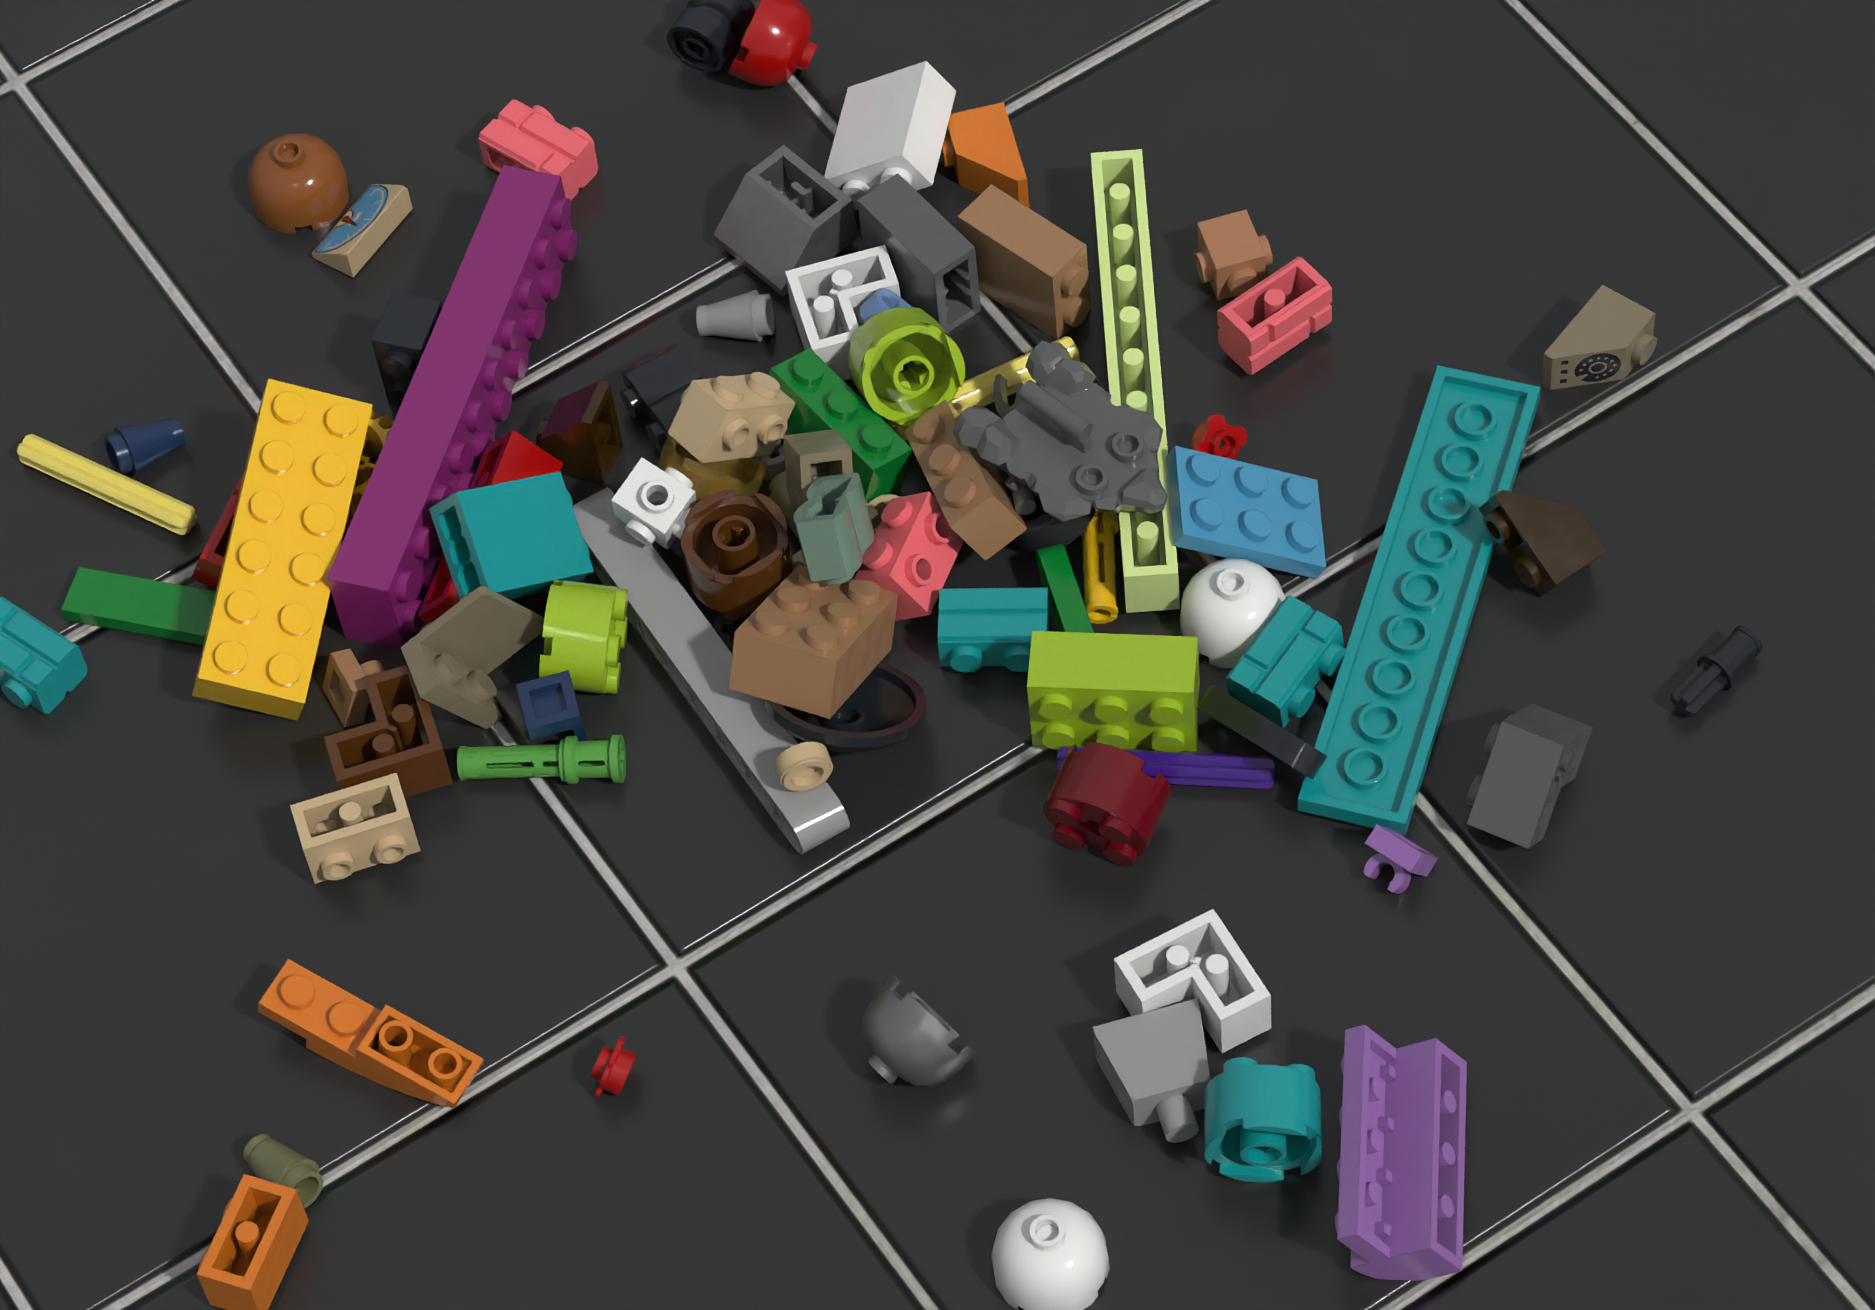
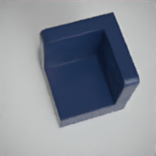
(551, 706)

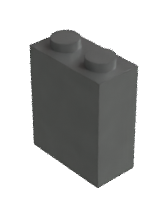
(927, 253)

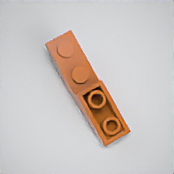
(367, 1040)

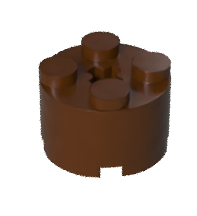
(736, 551)

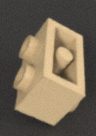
(732, 417)
(355, 828)

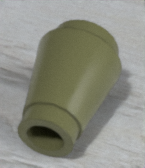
(284, 1166)

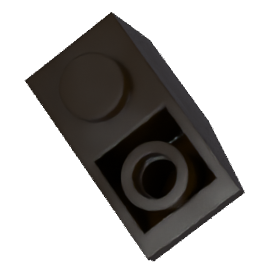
(1542, 537)

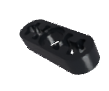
(1262, 731)

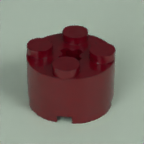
(1106, 802)

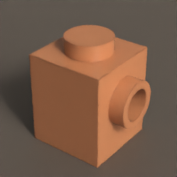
(1231, 254)

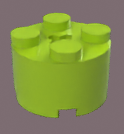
(899, 338)
(584, 634)

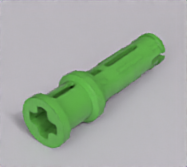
(568, 760)

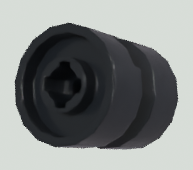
(707, 31)

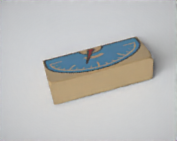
(364, 228)

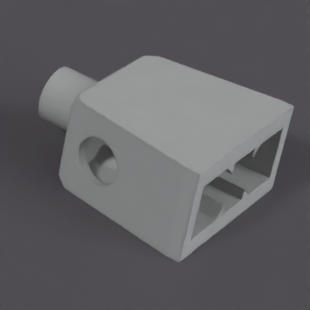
(1157, 1066)

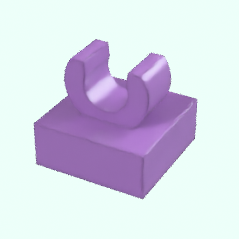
(1401, 854)

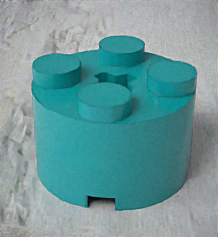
(1262, 1120)

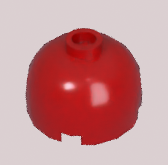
(775, 44)

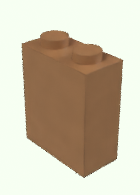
(1027, 262)

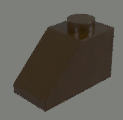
(583, 433)

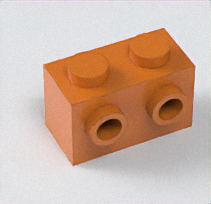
(252, 1245)

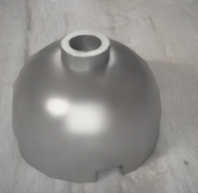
(910, 1038)

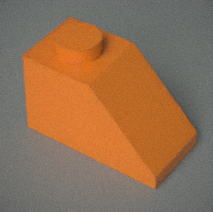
(985, 152)

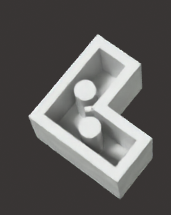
(828, 301)
(1199, 963)

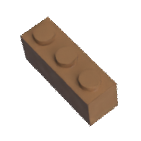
(964, 484)

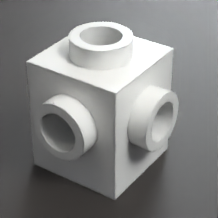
(654, 503)

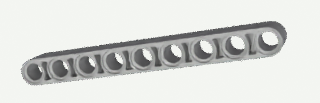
(701, 671)

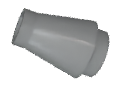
(738, 317)

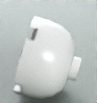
(1228, 608)
(1050, 1256)

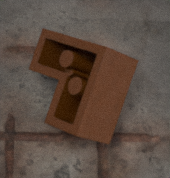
(398, 741)

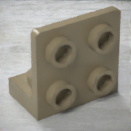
(463, 646)

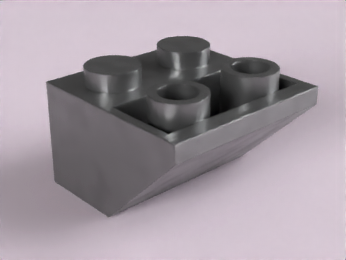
(785, 219)

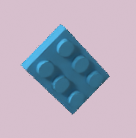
(1245, 512)

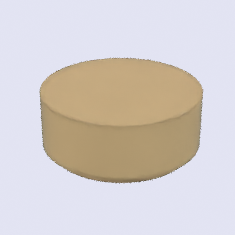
(803, 766)

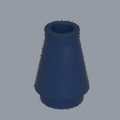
(141, 445)

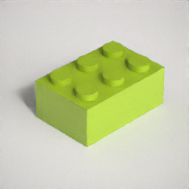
(1114, 690)

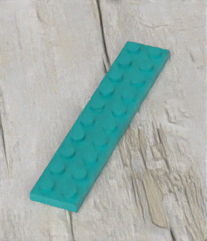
(1419, 601)

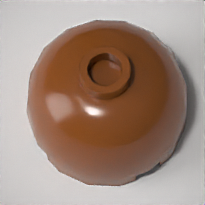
(297, 183)

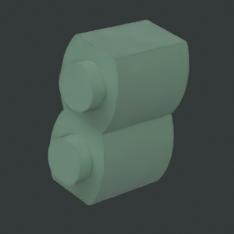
(834, 528)

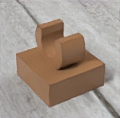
(346, 685)

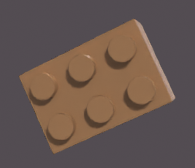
(813, 642)

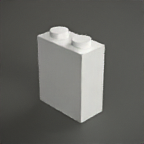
(891, 129)

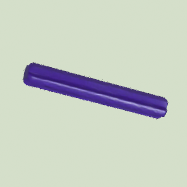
(1202, 768)

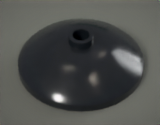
(875, 716)

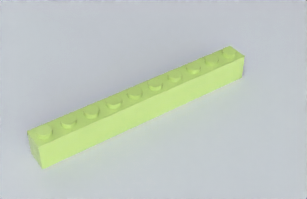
(1134, 363)

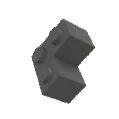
(1527, 766)

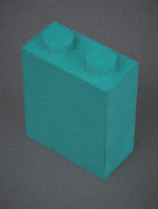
(512, 537)

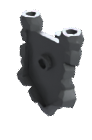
(1070, 441)

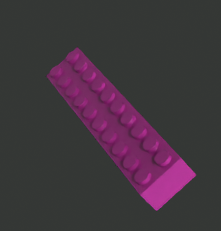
(453, 404)

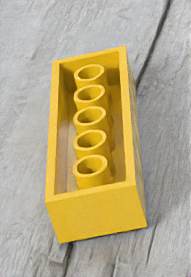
(282, 550)

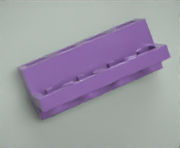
(1401, 1157)

